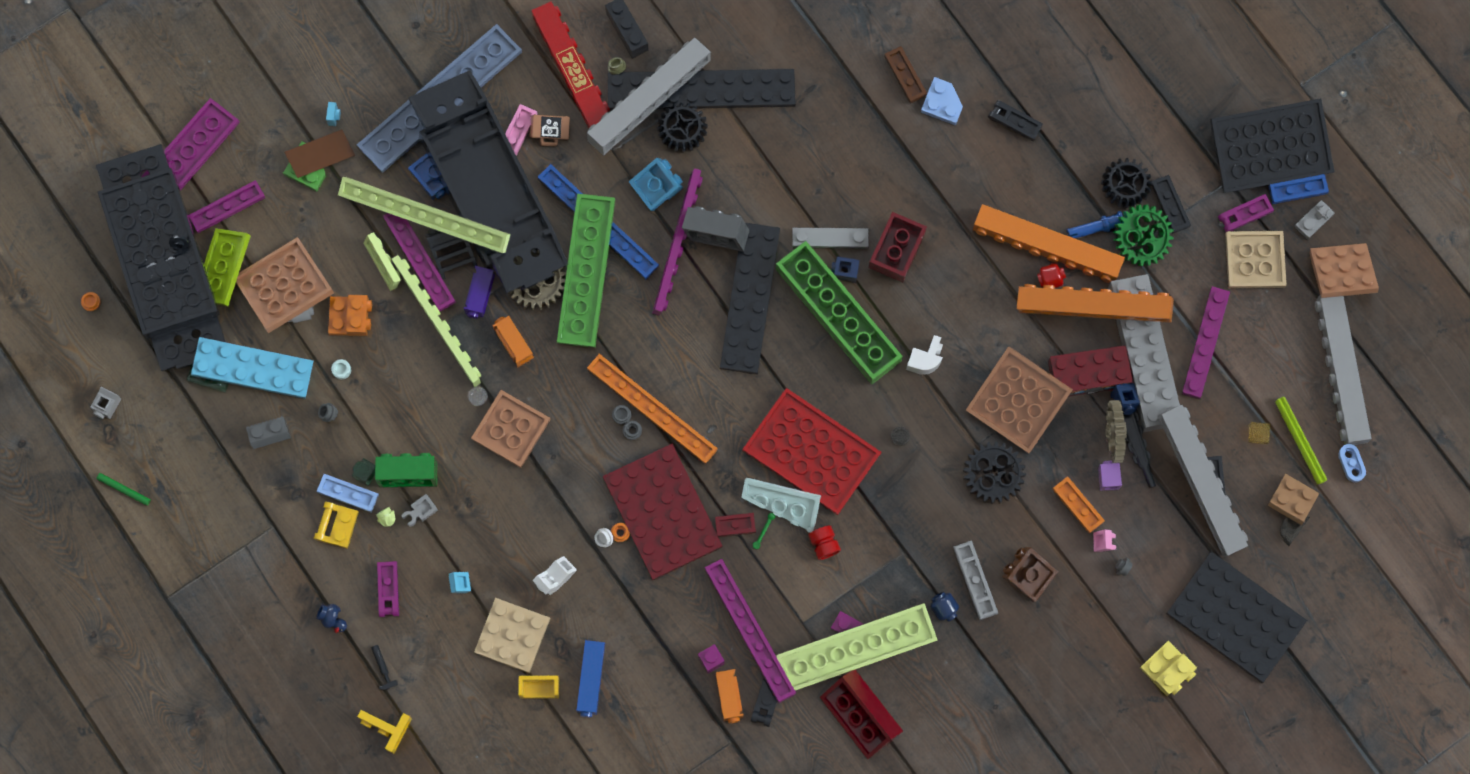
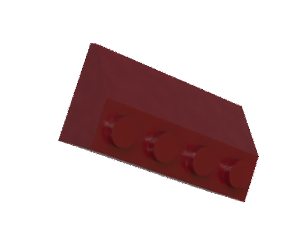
(861, 714)

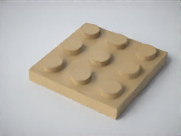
(1255, 259)
(512, 635)

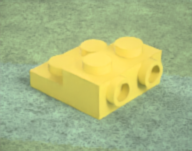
(1169, 669)

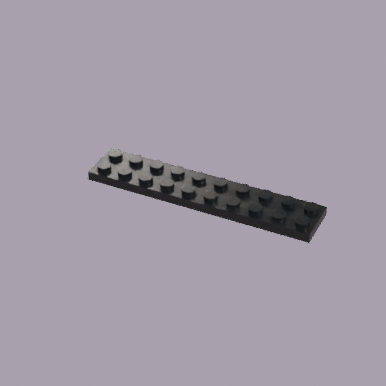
(717, 88)

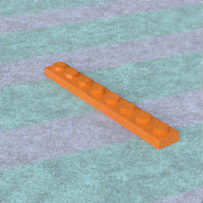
(652, 409)

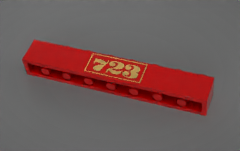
(570, 63)

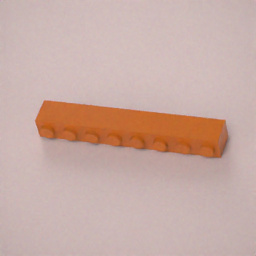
(1048, 243)
(1095, 304)

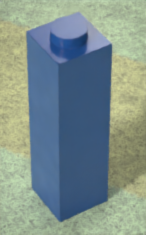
(590, 678)

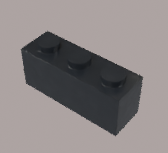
(626, 28)

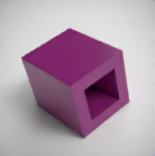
(711, 659)

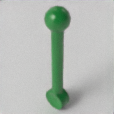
(756, 545)

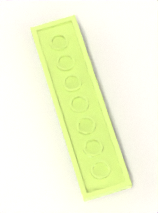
(858, 647)

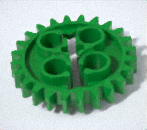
(1130, 224)

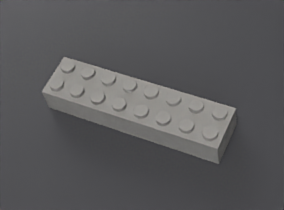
(1147, 359)

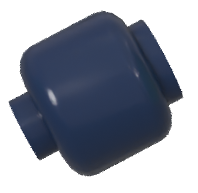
(944, 606)

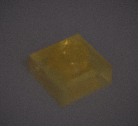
(1259, 433)

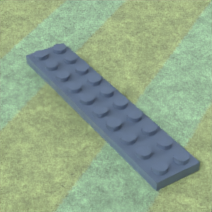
(402, 128)

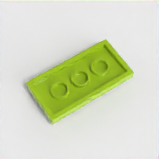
(224, 262)

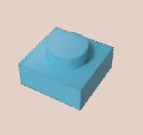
(333, 114)
(459, 582)

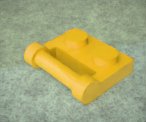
(342, 527)

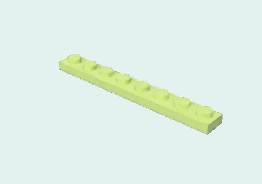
(441, 326)

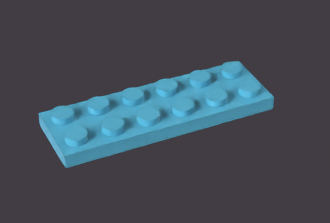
(252, 368)

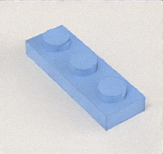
(347, 493)

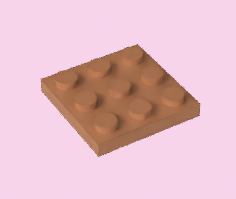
(1343, 270)
(510, 428)

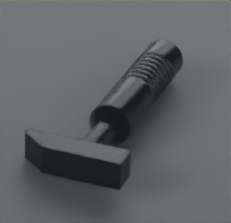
(383, 668)

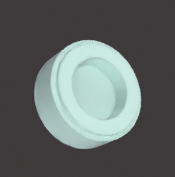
(341, 369)

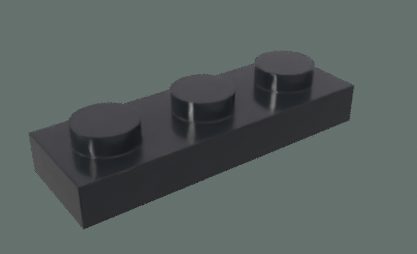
(1170, 203)

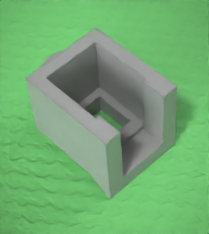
(111, 406)

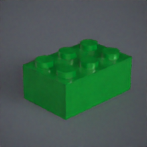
(406, 470)

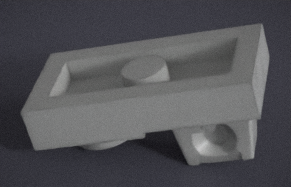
(1314, 219)

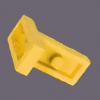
(385, 728)

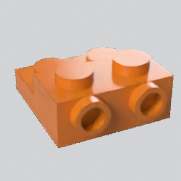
(349, 315)

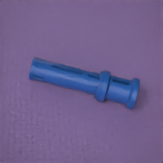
(1104, 224)

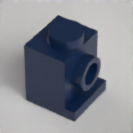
(845, 263)
(1127, 396)

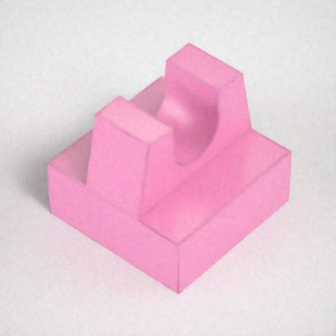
(1103, 540)

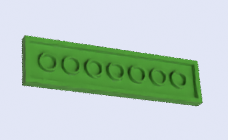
(586, 270)

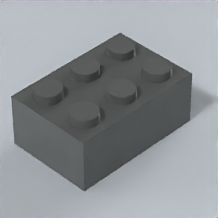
(715, 228)

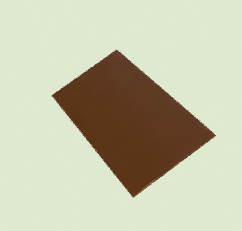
(319, 153)

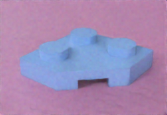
(942, 102)

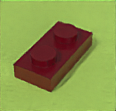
(735, 524)

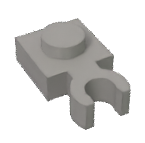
(422, 509)

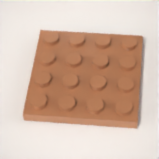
(283, 285)
(1019, 399)

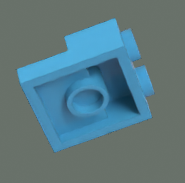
(656, 183)

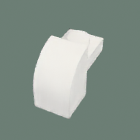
(926, 362)
(555, 576)

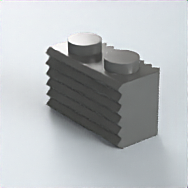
(268, 432)

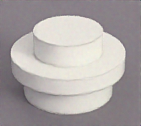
(603, 537)

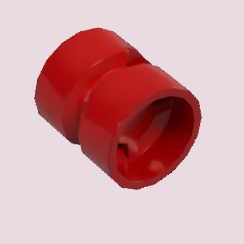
(824, 542)

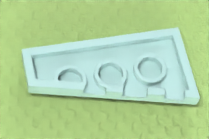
(784, 502)

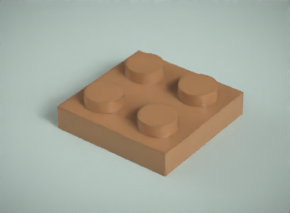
(1293, 499)

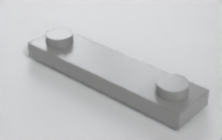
(831, 237)
(975, 580)

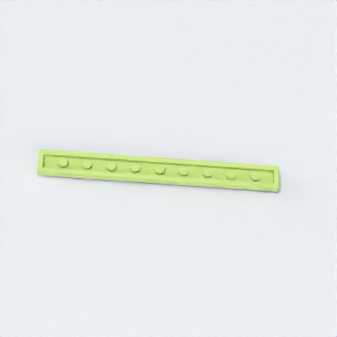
(424, 214)

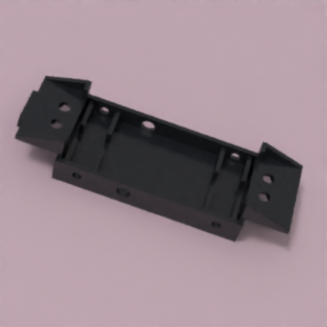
(487, 180)
(164, 283)

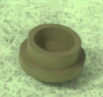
(616, 65)

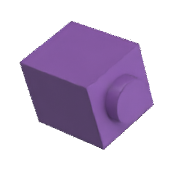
(1109, 476)

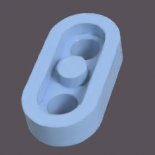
(1352, 463)

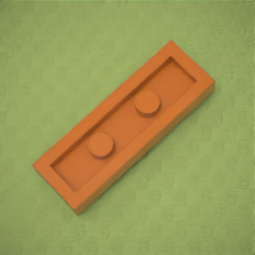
(1078, 505)

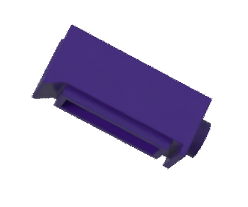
(479, 292)

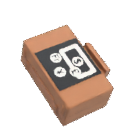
(549, 128)

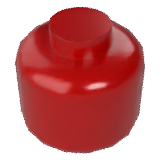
(1051, 275)

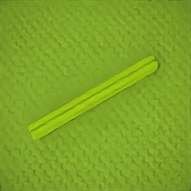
(1301, 440)

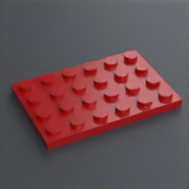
(811, 451)

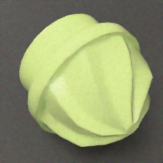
(386, 517)

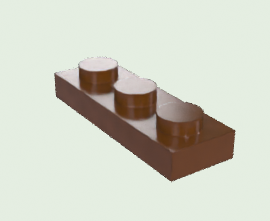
(905, 74)

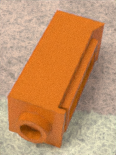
(512, 340)
(729, 696)

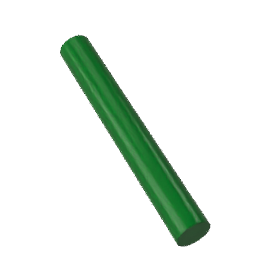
(123, 489)

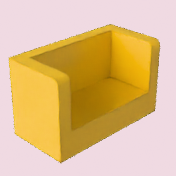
(538, 687)

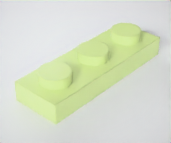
(382, 261)

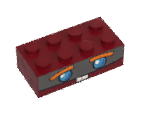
(1092, 370)

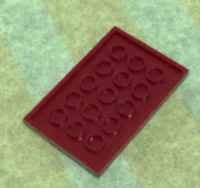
(662, 511)

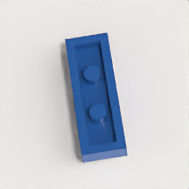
(1298, 189)

